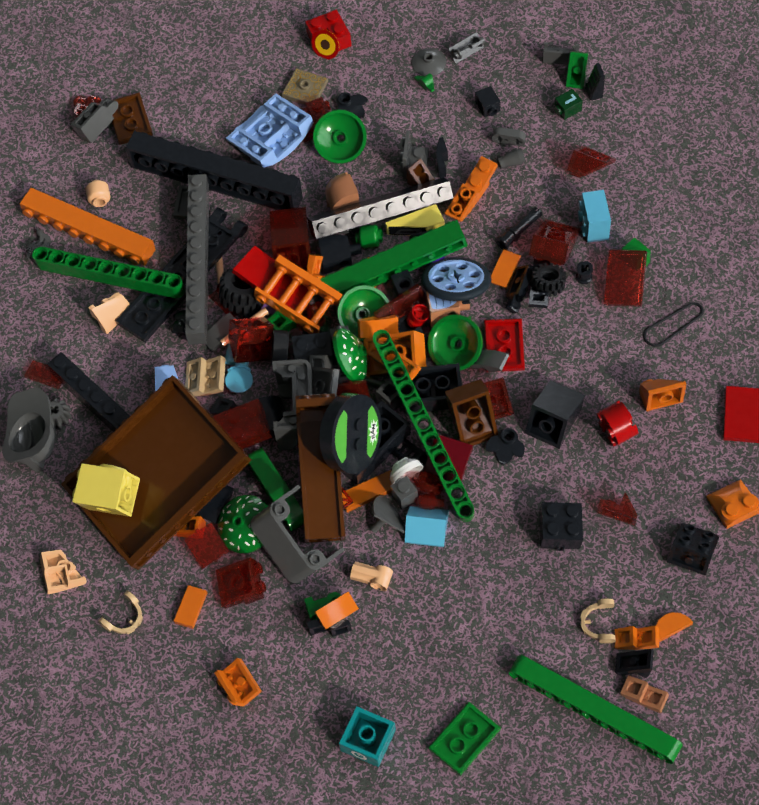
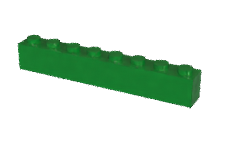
(405, 256)

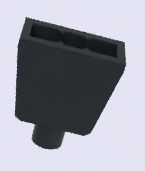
(337, 252)

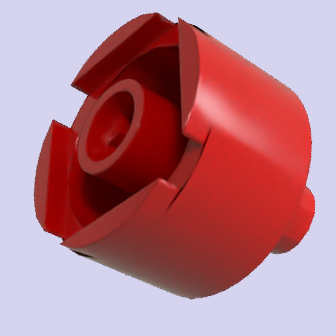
(617, 423)

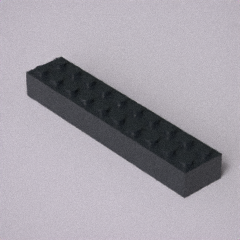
(223, 174)

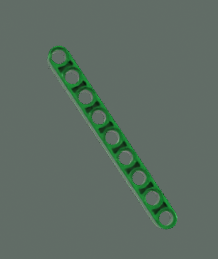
(109, 272)
(594, 707)

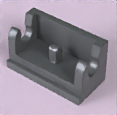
(557, 55)

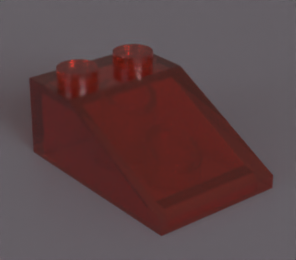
(553, 242)

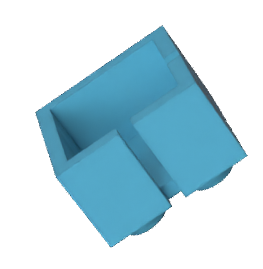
(595, 216)

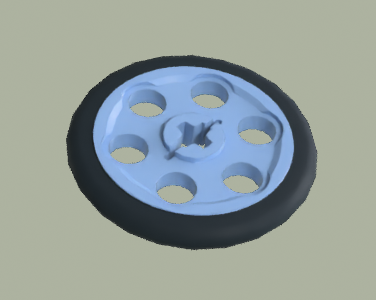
(460, 292)

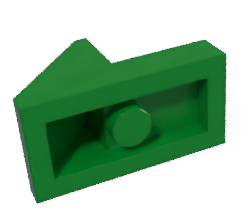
(577, 69)

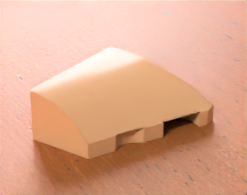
(109, 311)
(56, 567)

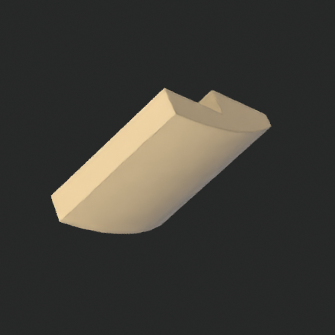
(205, 376)

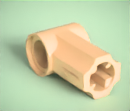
(375, 576)

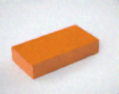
(190, 607)

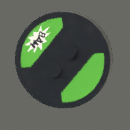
(350, 433)

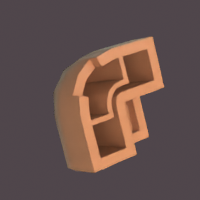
(341, 191)

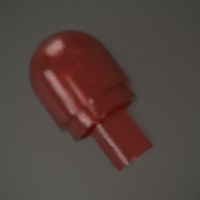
(427, 501)

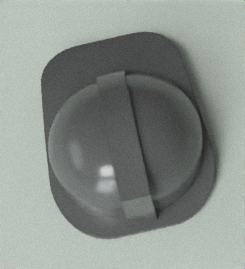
(29, 429)

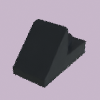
(634, 662)

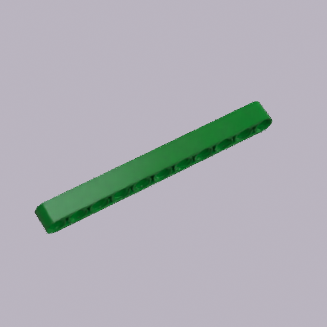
(427, 433)

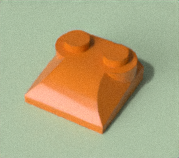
(734, 503)

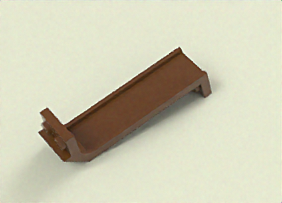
(319, 482)

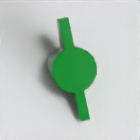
(426, 81)

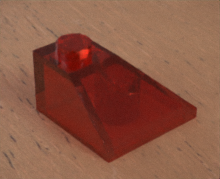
(587, 161)

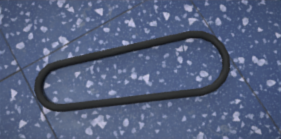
(688, 305)

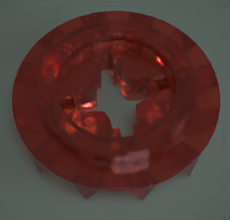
(428, 483)

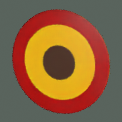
(325, 44)

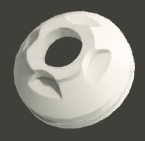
(405, 467)

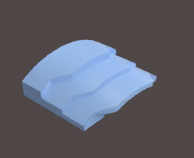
(272, 131)

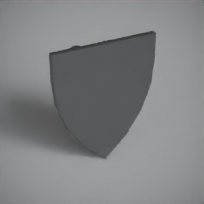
(386, 513)

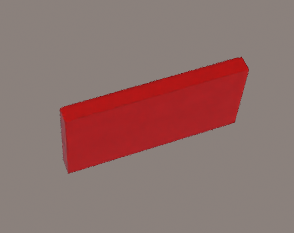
(258, 269)

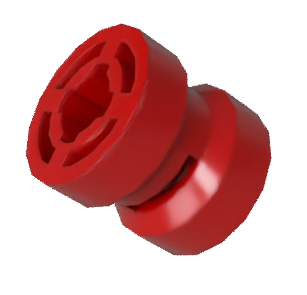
(417, 316)

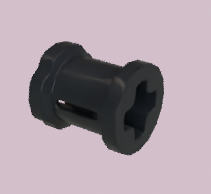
(583, 273)

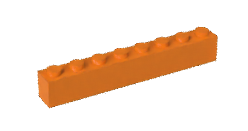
(87, 227)

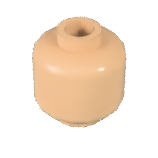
(98, 193)

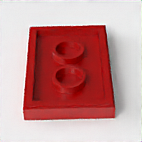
(506, 337)
(741, 414)

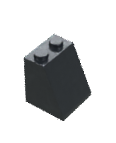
(554, 413)

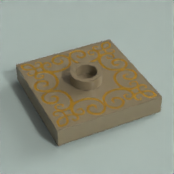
(304, 86)

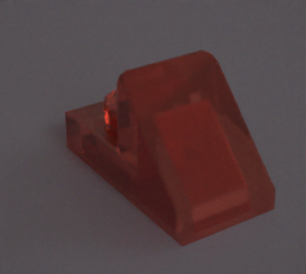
(624, 512)

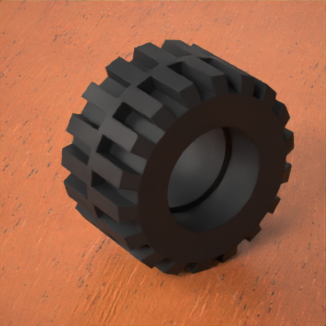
(237, 294)

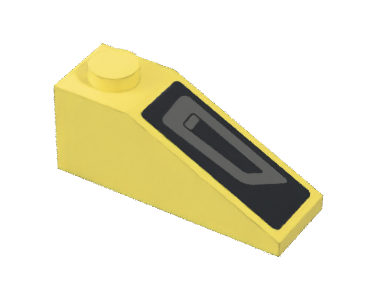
(416, 222)

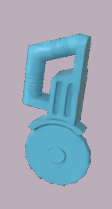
(239, 376)

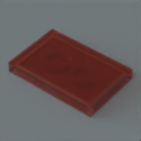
(625, 278)

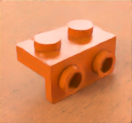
(238, 683)

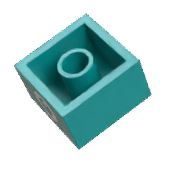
(367, 736)

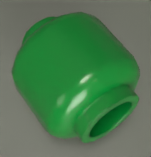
(369, 236)

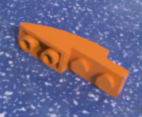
(472, 190)

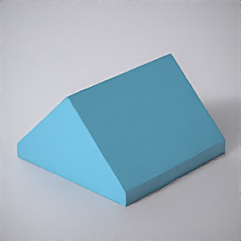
(426, 526)

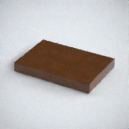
(130, 118)

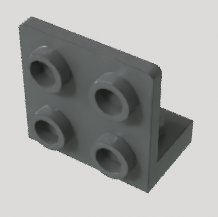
(411, 154)

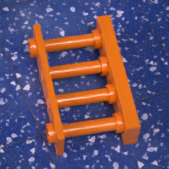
(298, 277)

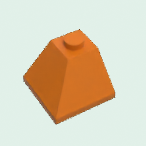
(661, 393)

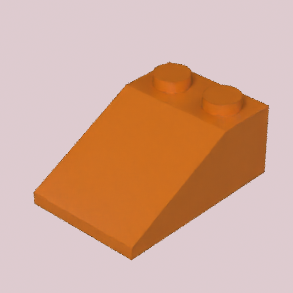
(408, 343)

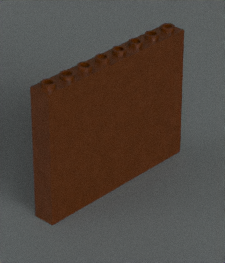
(180, 465)

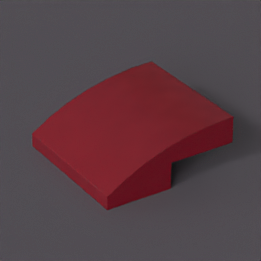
(459, 454)

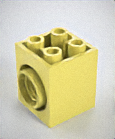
(106, 489)

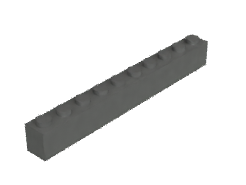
(197, 260)

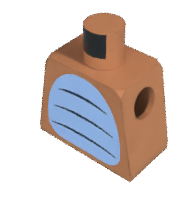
(441, 308)

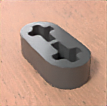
(508, 136)

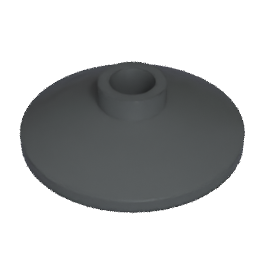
(433, 66)

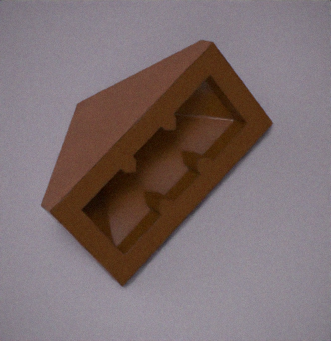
(418, 173)

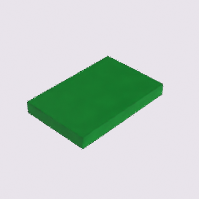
(464, 738)

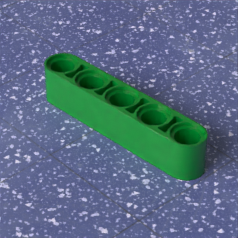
(275, 486)

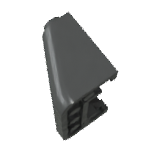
(293, 380)

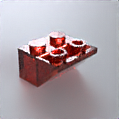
(250, 339)

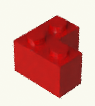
(332, 22)

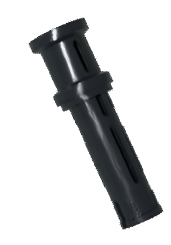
(513, 233)

